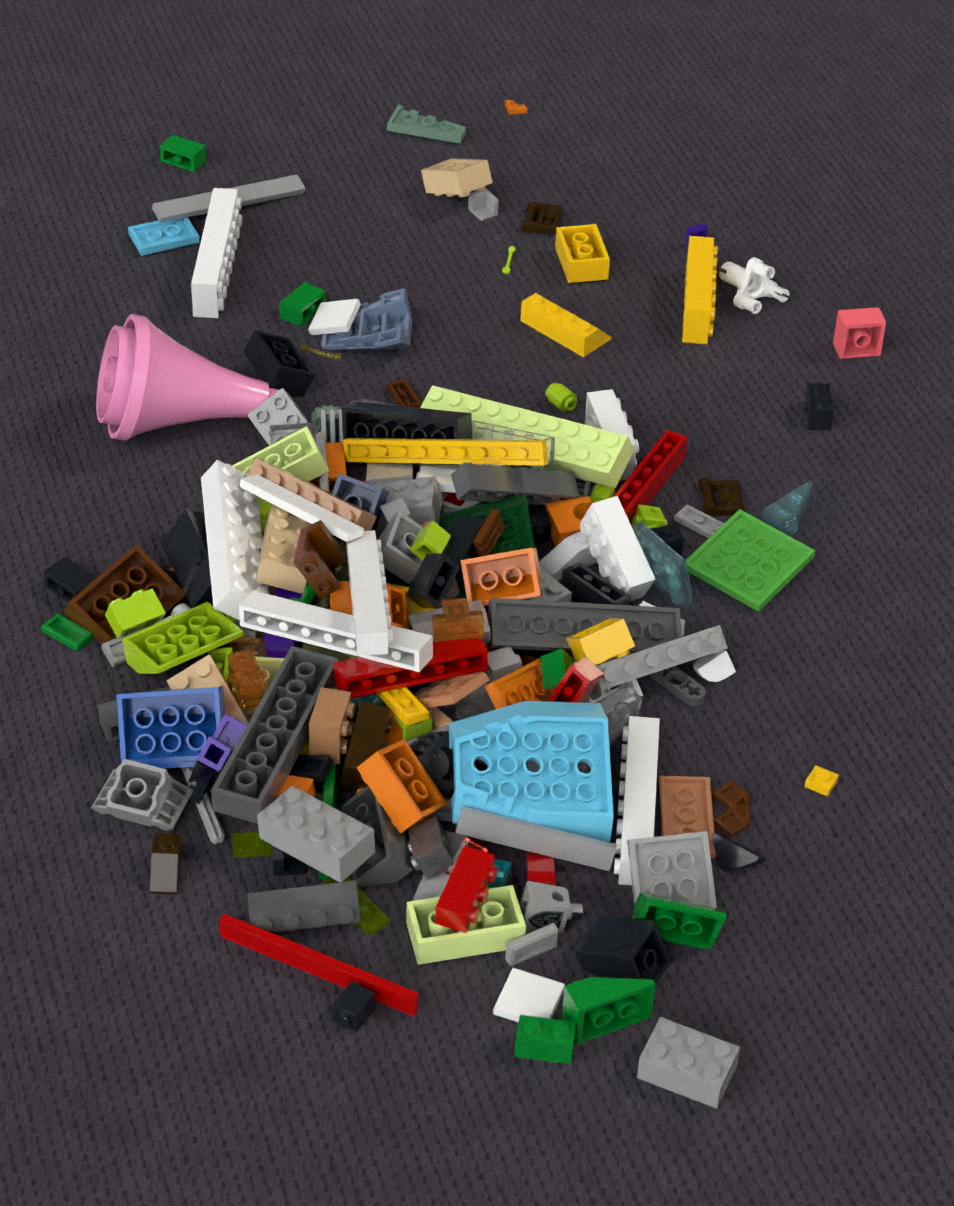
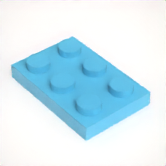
(158, 236)

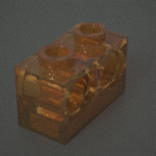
(246, 678)

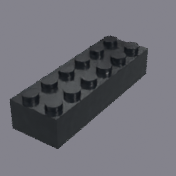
(402, 422)

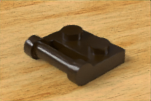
(548, 219)
(728, 496)

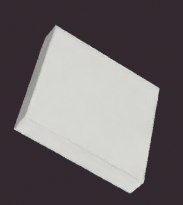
(334, 317)
(528, 995)

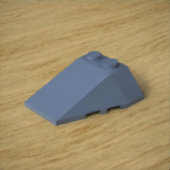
(377, 326)

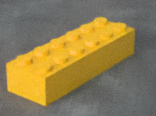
(700, 290)

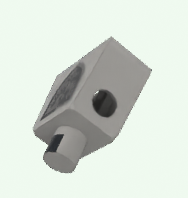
(546, 905)

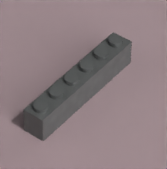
(502, 482)

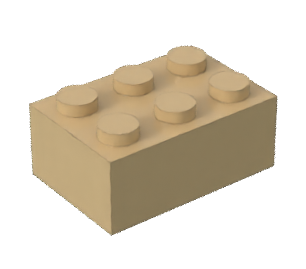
(457, 177)

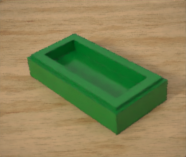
(67, 632)

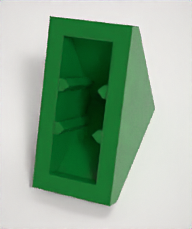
(554, 667)

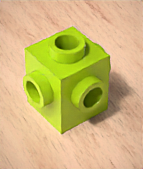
(650, 516)

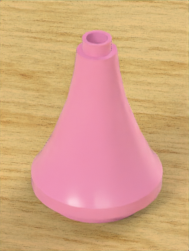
(159, 383)

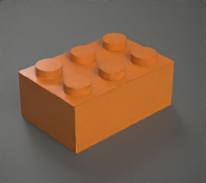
(402, 786)

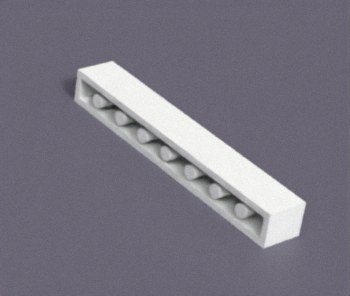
(369, 595)
(329, 630)
(637, 789)

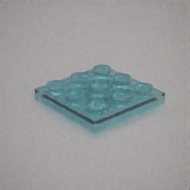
(667, 566)

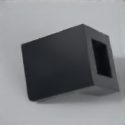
(286, 864)

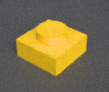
(821, 780)

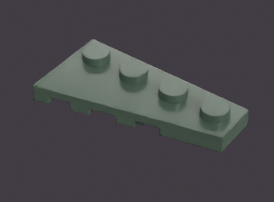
(428, 127)

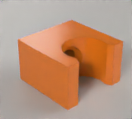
(566, 517)

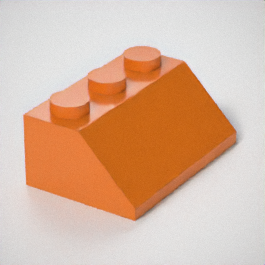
(502, 576)

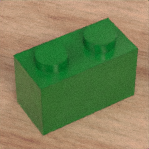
(183, 153)
(301, 304)
(545, 1039)

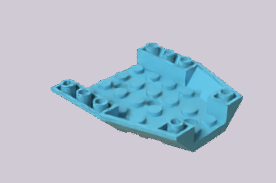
(557, 740)

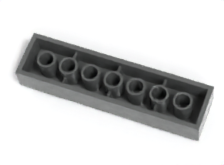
(273, 736)

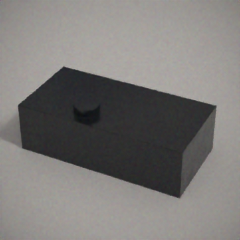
(189, 556)

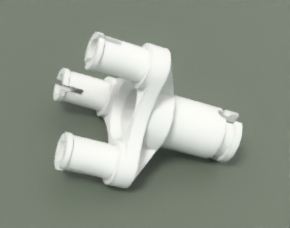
(752, 284)

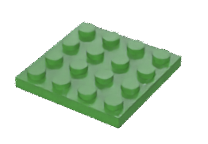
(749, 560)

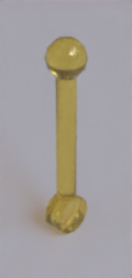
(336, 356)

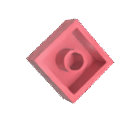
(859, 332)

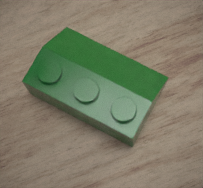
(681, 920)

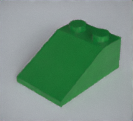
(606, 1005)

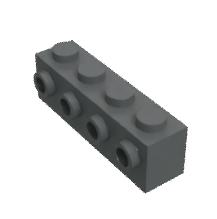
(304, 907)

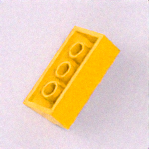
(561, 325)

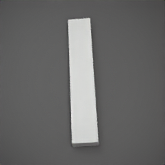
(301, 507)

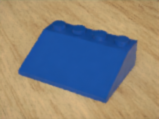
(168, 725)

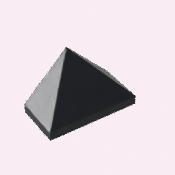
(734, 855)

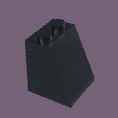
(623, 949)

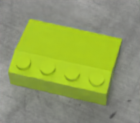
(179, 639)

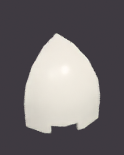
(714, 666)

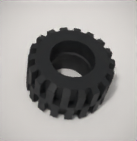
(425, 750)

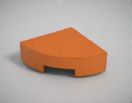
(514, 108)

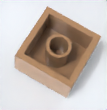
(331, 724)

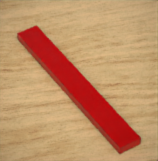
(317, 963)

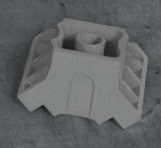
(143, 795)

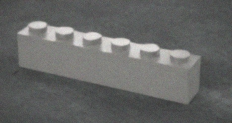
(660, 657)

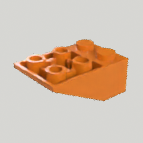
(341, 602)

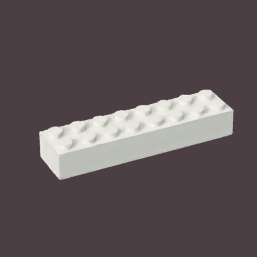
(216, 253)
(232, 537)

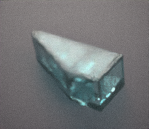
(788, 511)

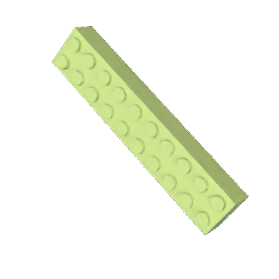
(579, 448)

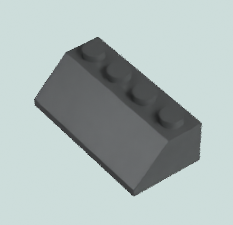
(391, 854)

